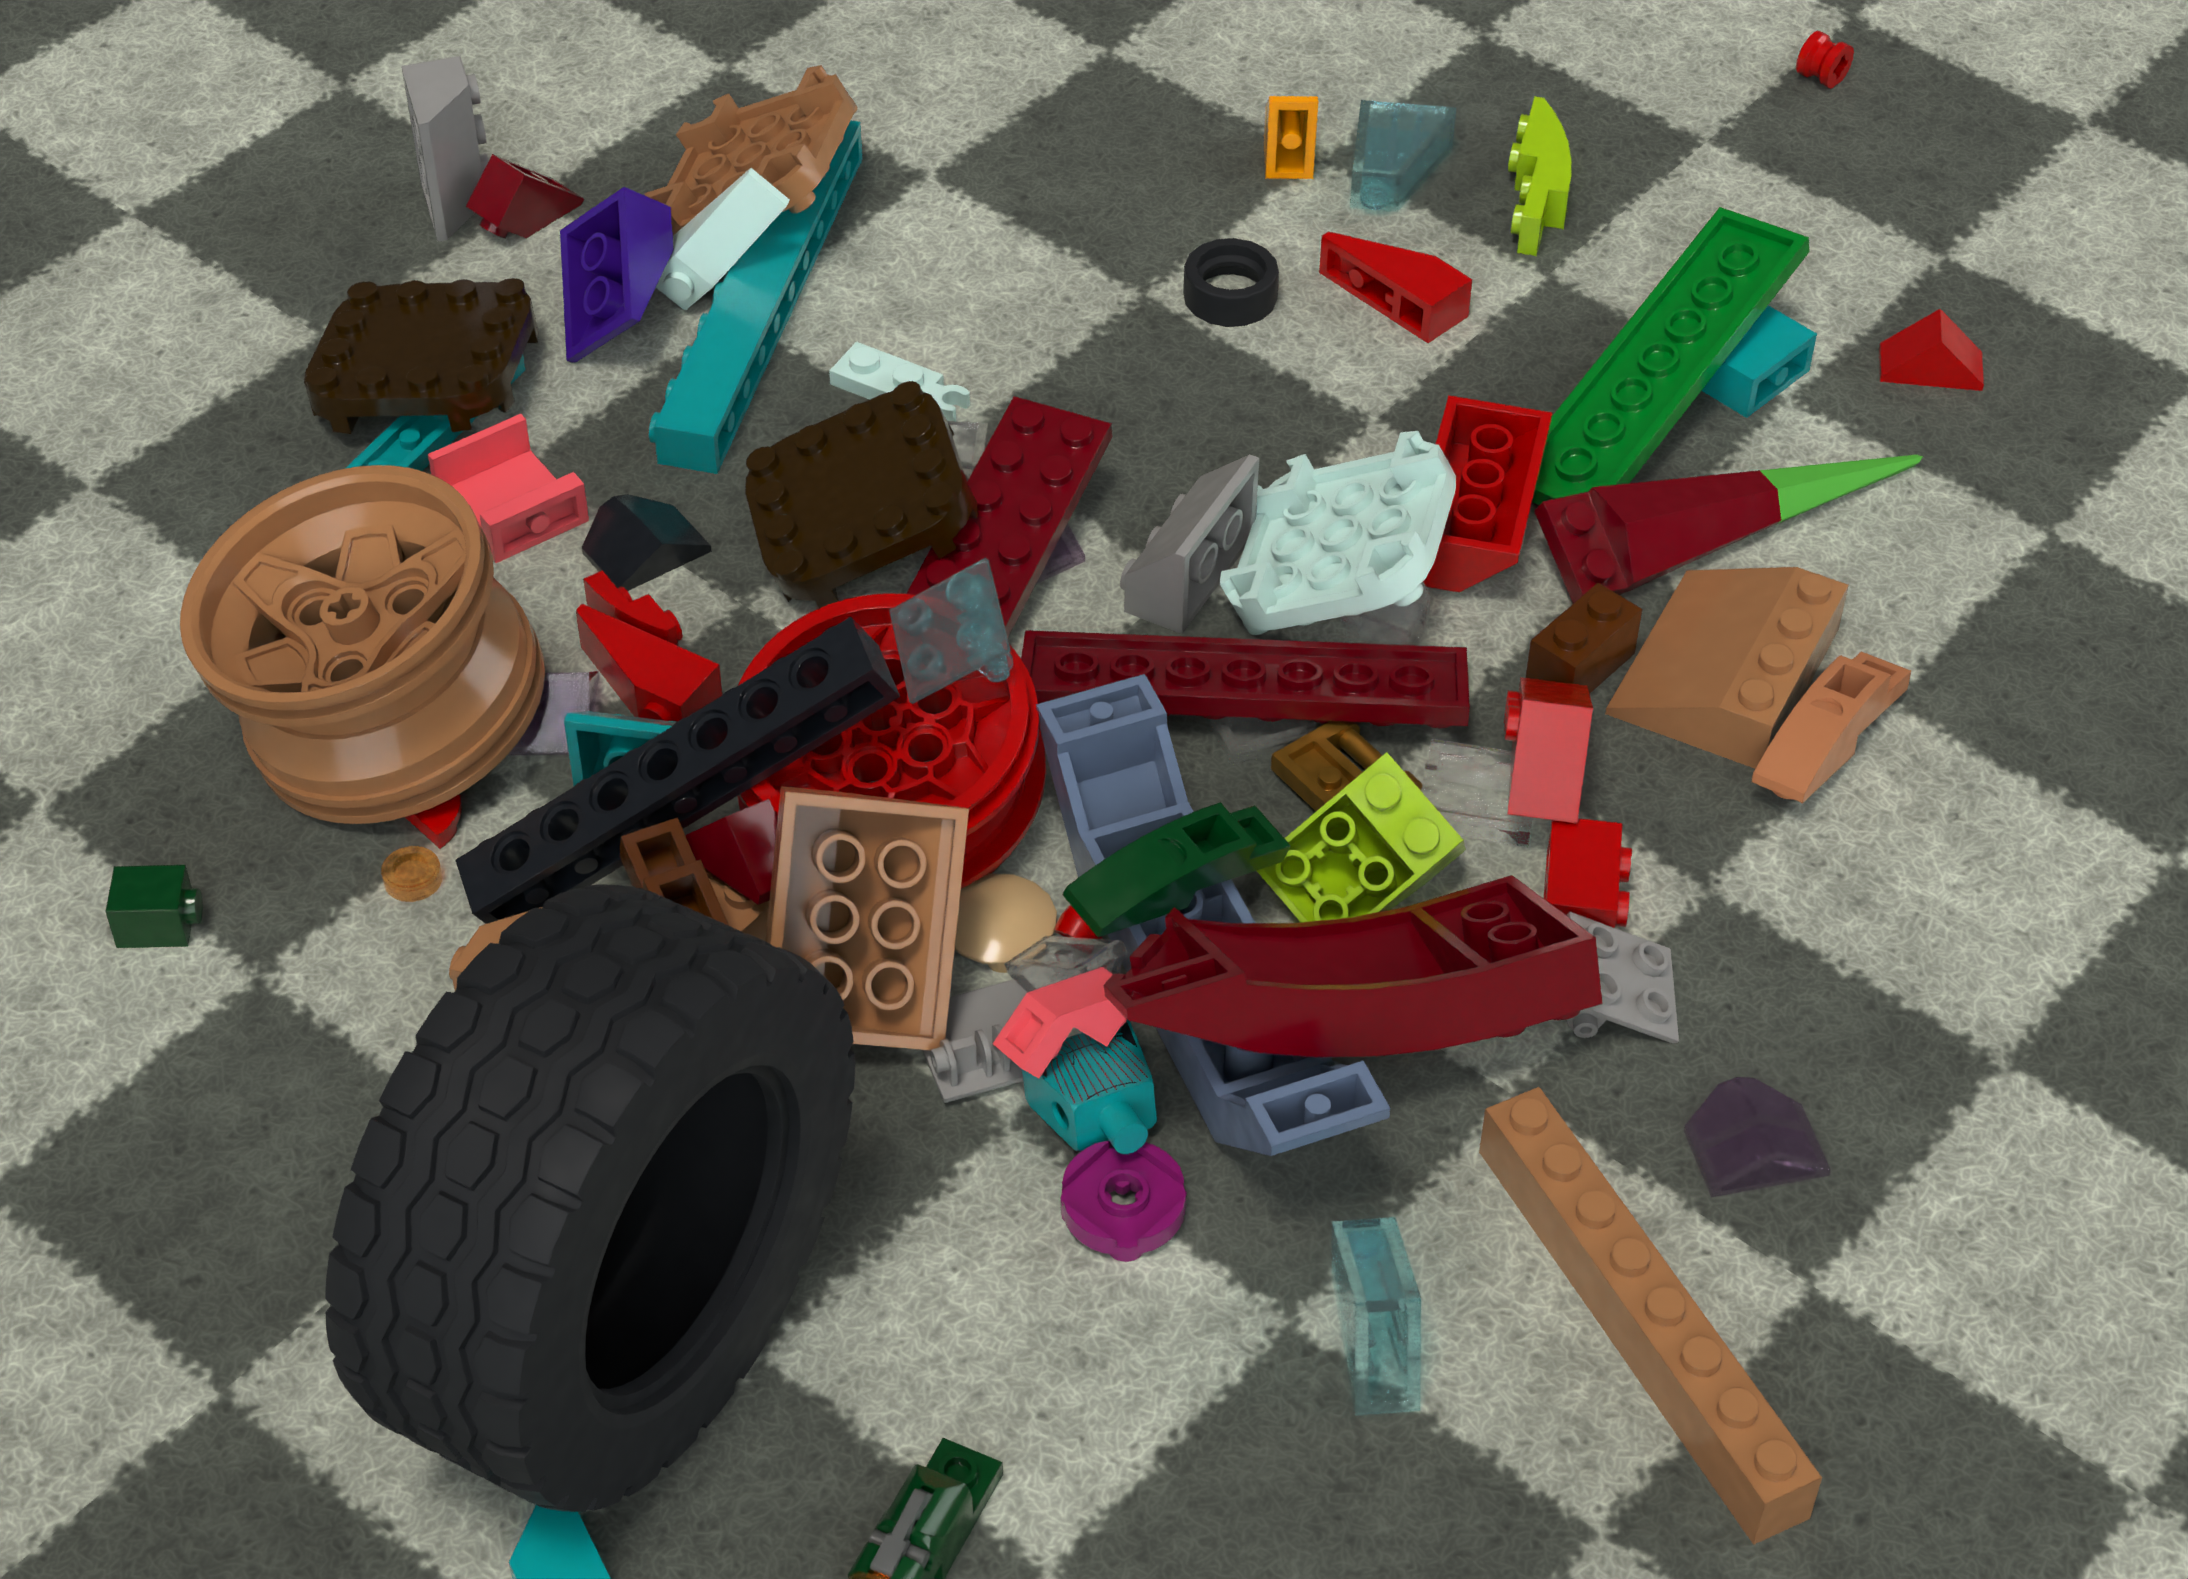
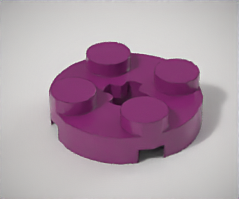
(1117, 1228)

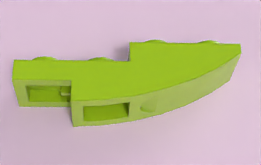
(1542, 175)

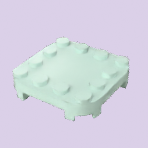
(1343, 537)

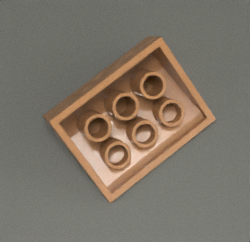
(1731, 658)
(873, 905)

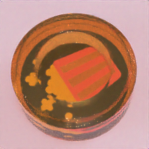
(411, 874)

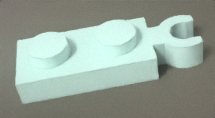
(874, 372)

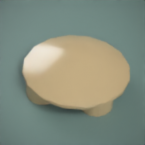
(1002, 919)

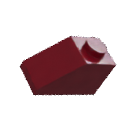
(519, 199)

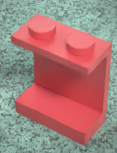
(510, 488)

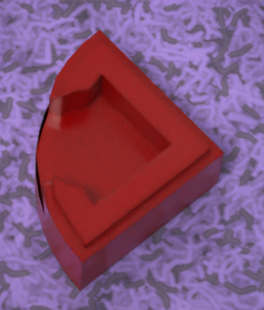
(439, 822)

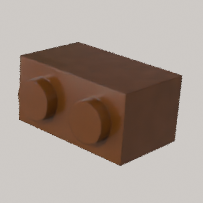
(1586, 640)

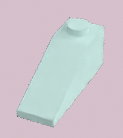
(719, 237)

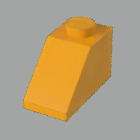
(1290, 137)

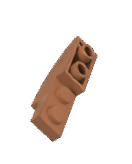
(1826, 724)

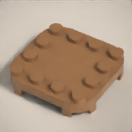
(780, 138)

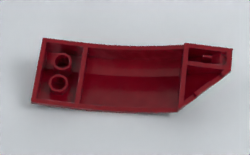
(1370, 982)

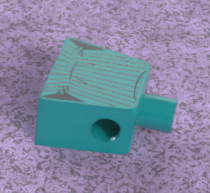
(1096, 1092)

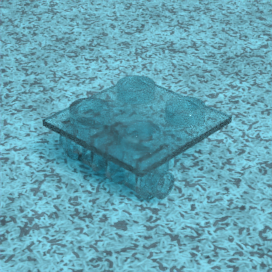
(952, 632)

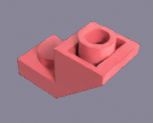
(1051, 1012)

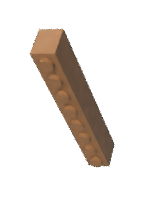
(1650, 1317)

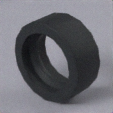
(1233, 306)

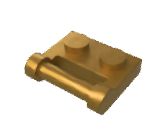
(1318, 768)

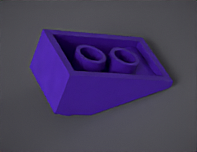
(612, 268)

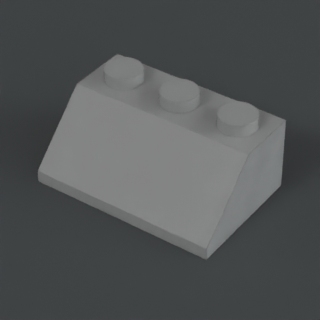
(445, 138)
(1193, 547)

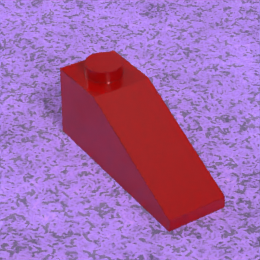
(1399, 283)
(646, 671)

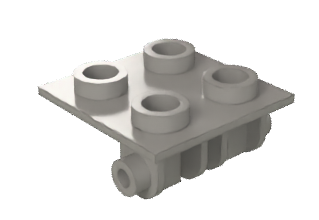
(1633, 982)
(966, 1057)

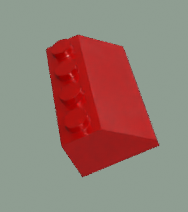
(1496, 467)

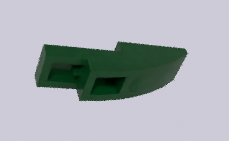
(1172, 864)

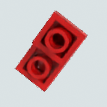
(640, 613)

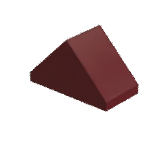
(740, 849)

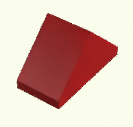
(1932, 355)

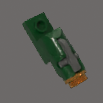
(930, 1516)

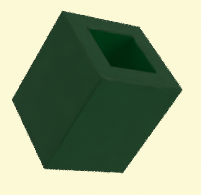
(152, 906)

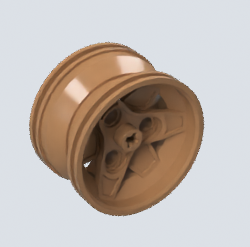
(364, 644)

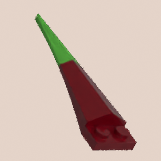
(1653, 527)

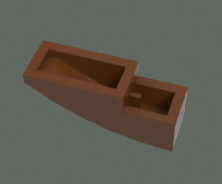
(664, 864)

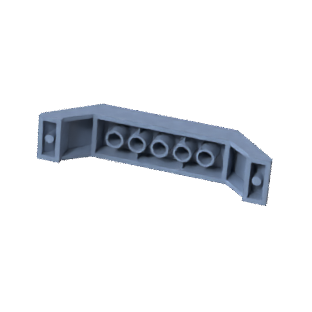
(1119, 783)

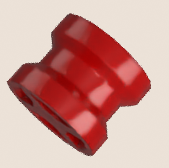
(1824, 59)

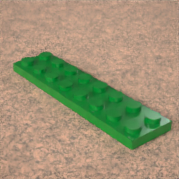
(1666, 353)

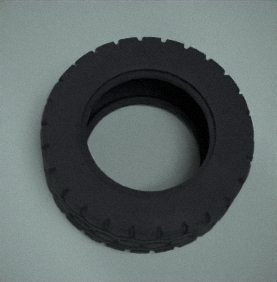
(589, 1194)

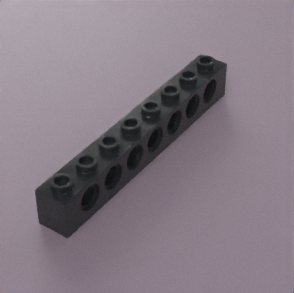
(681, 772)

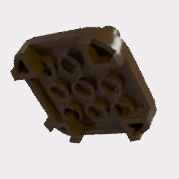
(421, 351)
(857, 493)

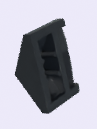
(640, 540)

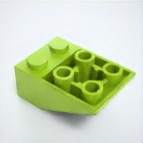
(1364, 848)

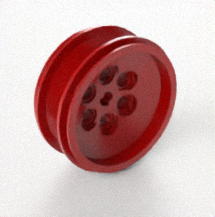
(980, 745)

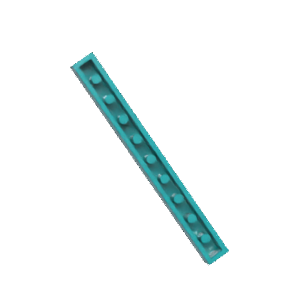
(746, 324)

